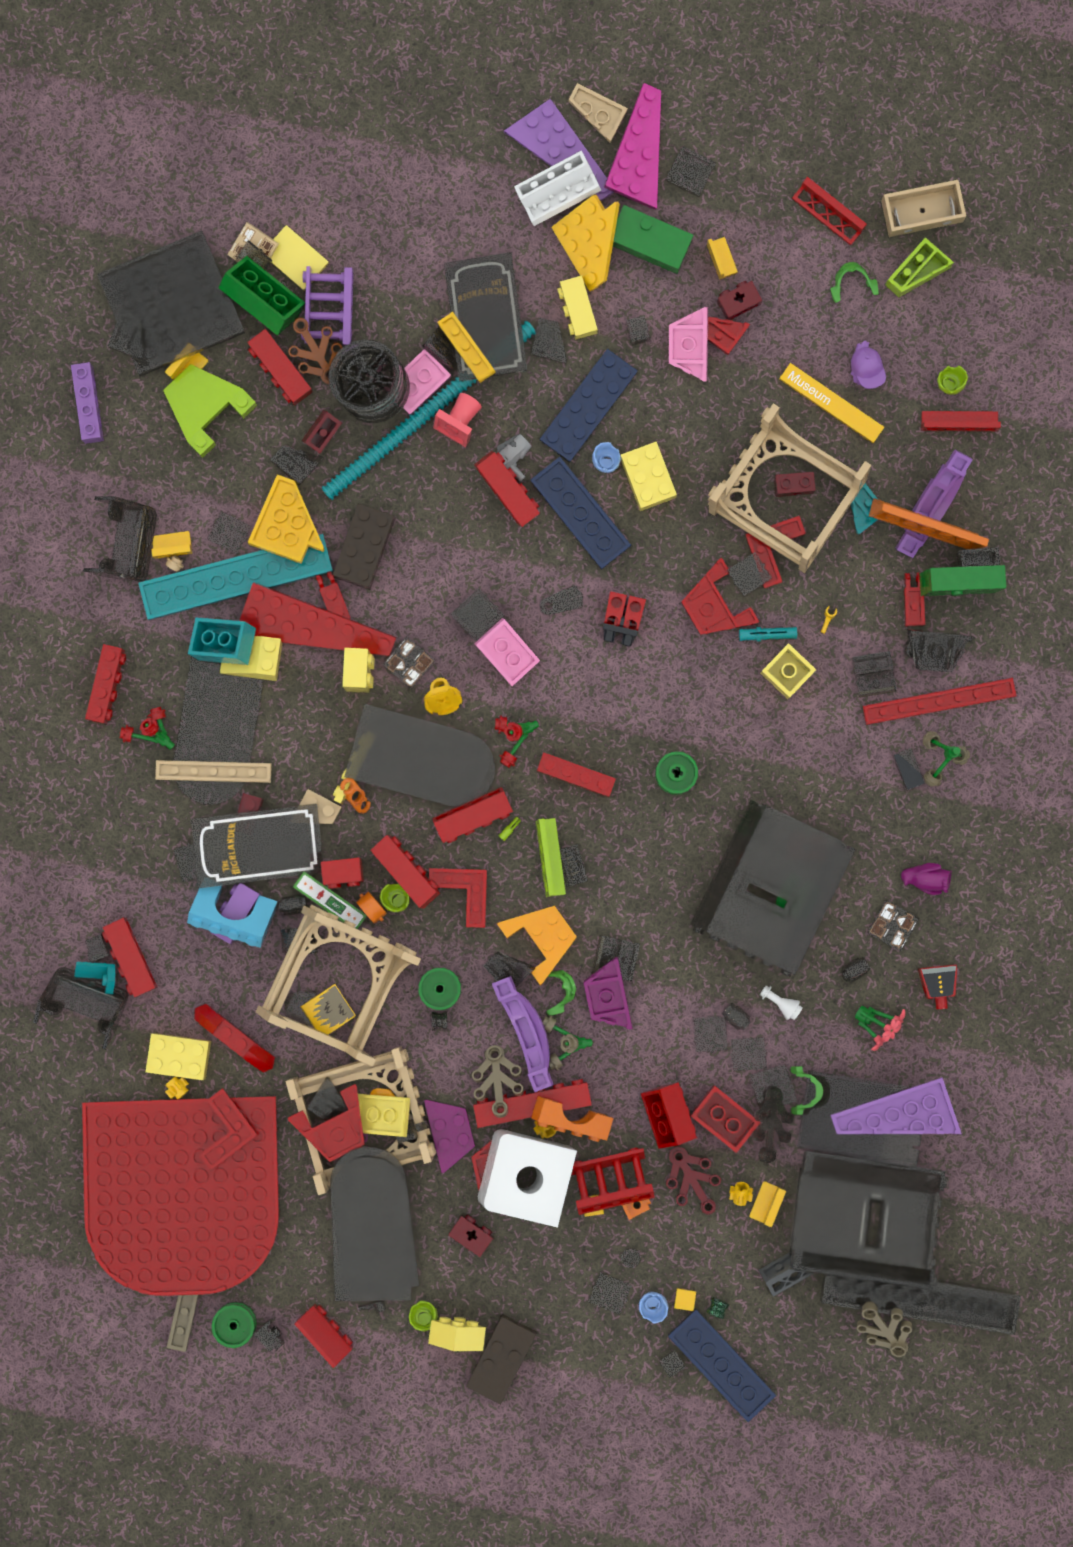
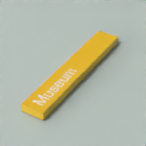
(831, 403)

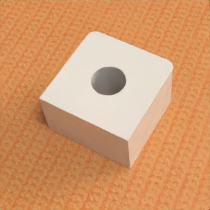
(546, 1196)

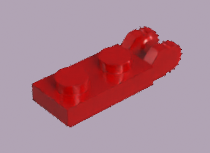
(332, 596)
(913, 603)

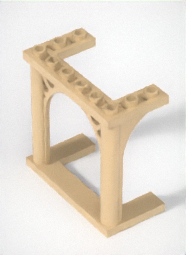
(776, 430)
(395, 961)
(392, 1060)

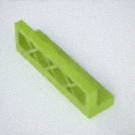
(550, 857)

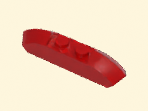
(234, 1038)

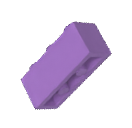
(239, 905)

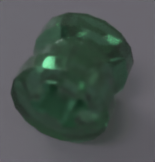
(717, 1308)

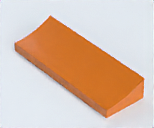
(926, 525)

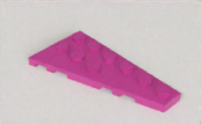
(637, 158)

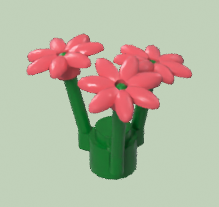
(866, 1016)

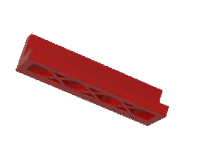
(834, 206)
(960, 421)

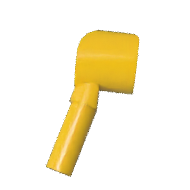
(828, 618)

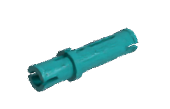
(767, 633)

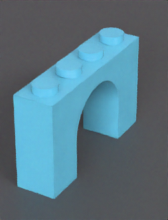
(248, 930)

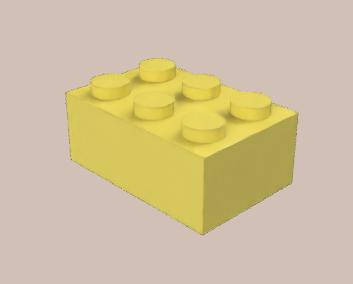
(648, 476)
(357, 670)
(178, 1056)

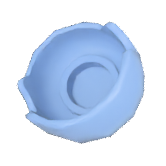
(606, 450)
(657, 1300)

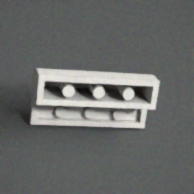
(557, 188)

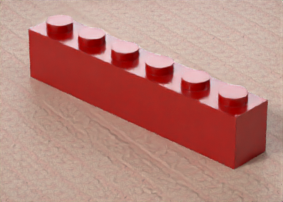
(522, 1106)

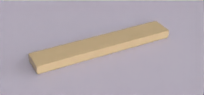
(213, 771)

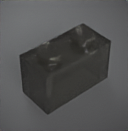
(978, 557)

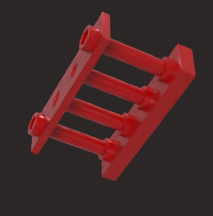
(624, 1195)

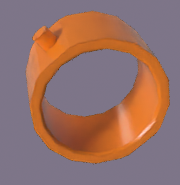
(371, 907)

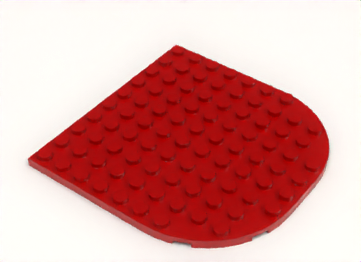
(157, 1207)

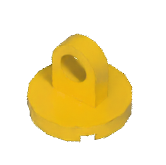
(443, 698)

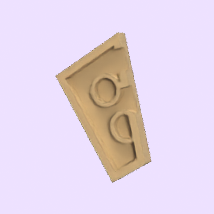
(598, 111)

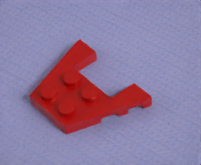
(708, 608)
(336, 1134)

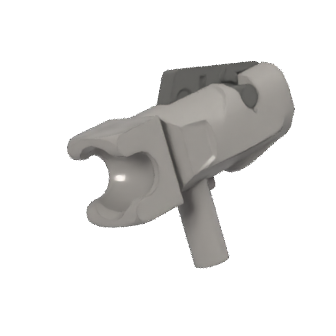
(512, 451)

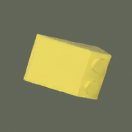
(262, 663)

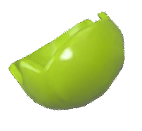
(957, 375)
(397, 904)
(422, 1321)

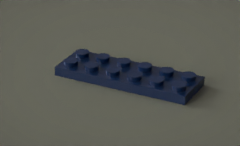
(588, 405)
(580, 513)
(721, 1365)

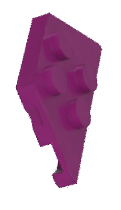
(607, 996)
(450, 1132)

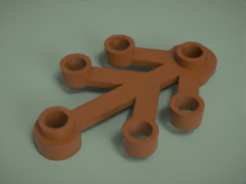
(317, 353)

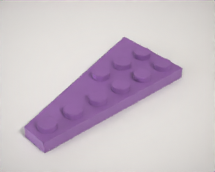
(553, 140)
(909, 1111)

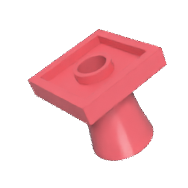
(455, 424)

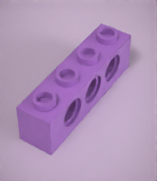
(87, 403)

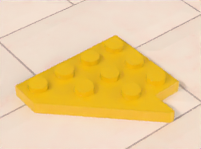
(588, 239)
(285, 523)

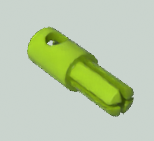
(507, 831)

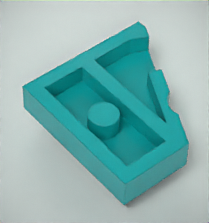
(861, 508)

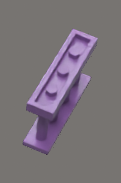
(344, 297)

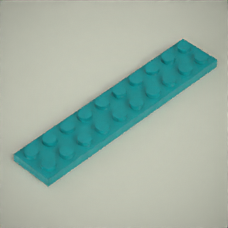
(227, 580)

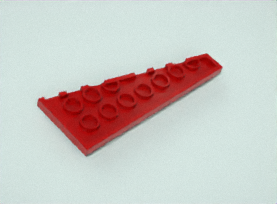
(305, 624)

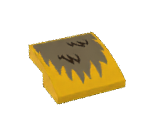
(328, 1010)

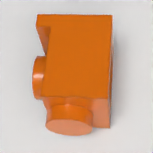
(632, 1212)

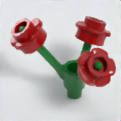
(149, 728)
(513, 732)

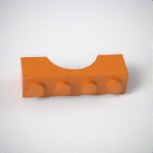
(592, 1124)

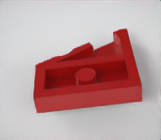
(725, 333)

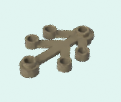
(497, 1077)
(897, 1346)

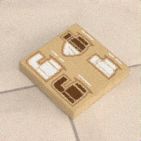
(257, 237)

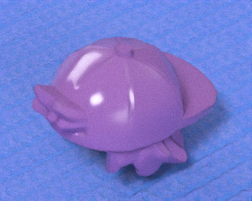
(867, 367)

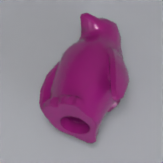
(928, 878)

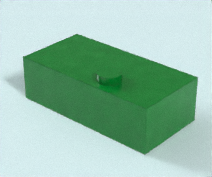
(651, 239)
(261, 295)
(962, 580)

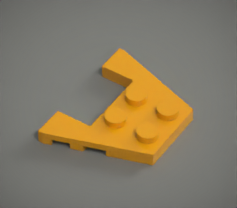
(548, 932)

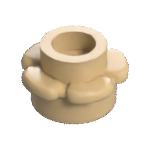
(174, 563)

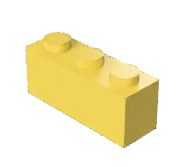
(577, 307)

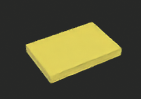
(294, 255)
(384, 1114)

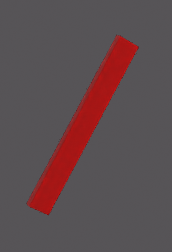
(939, 701)

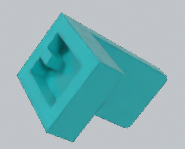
(98, 971)

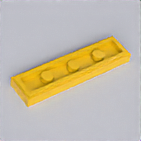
(466, 347)

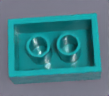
(221, 641)

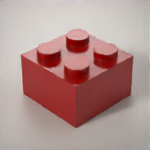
(342, 872)

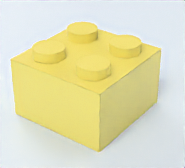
(788, 671)
(457, 1334)

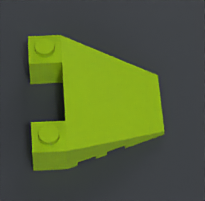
(199, 399)

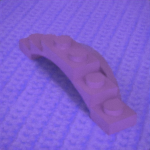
(936, 499)
(529, 1032)

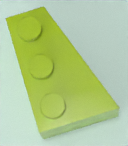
(918, 268)

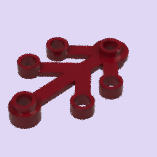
(691, 1177)

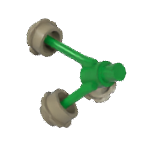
(958, 755)
(569, 1043)

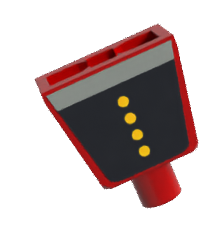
(939, 983)

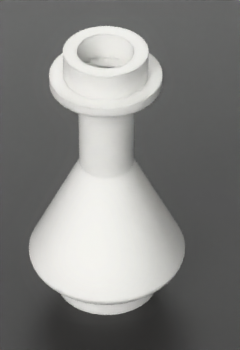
(789, 1007)

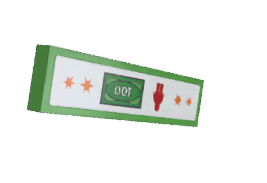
(328, 899)

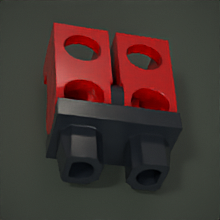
(620, 623)

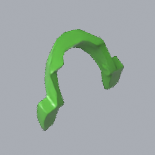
(852, 266)
(568, 985)
(798, 1110)

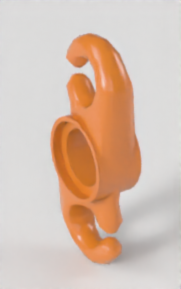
(353, 787)

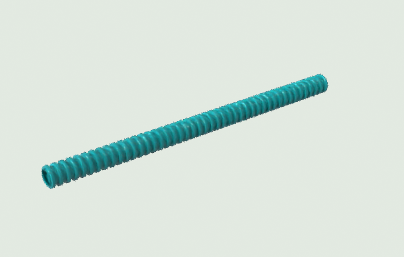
(404, 430)

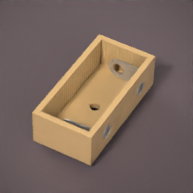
(940, 201)

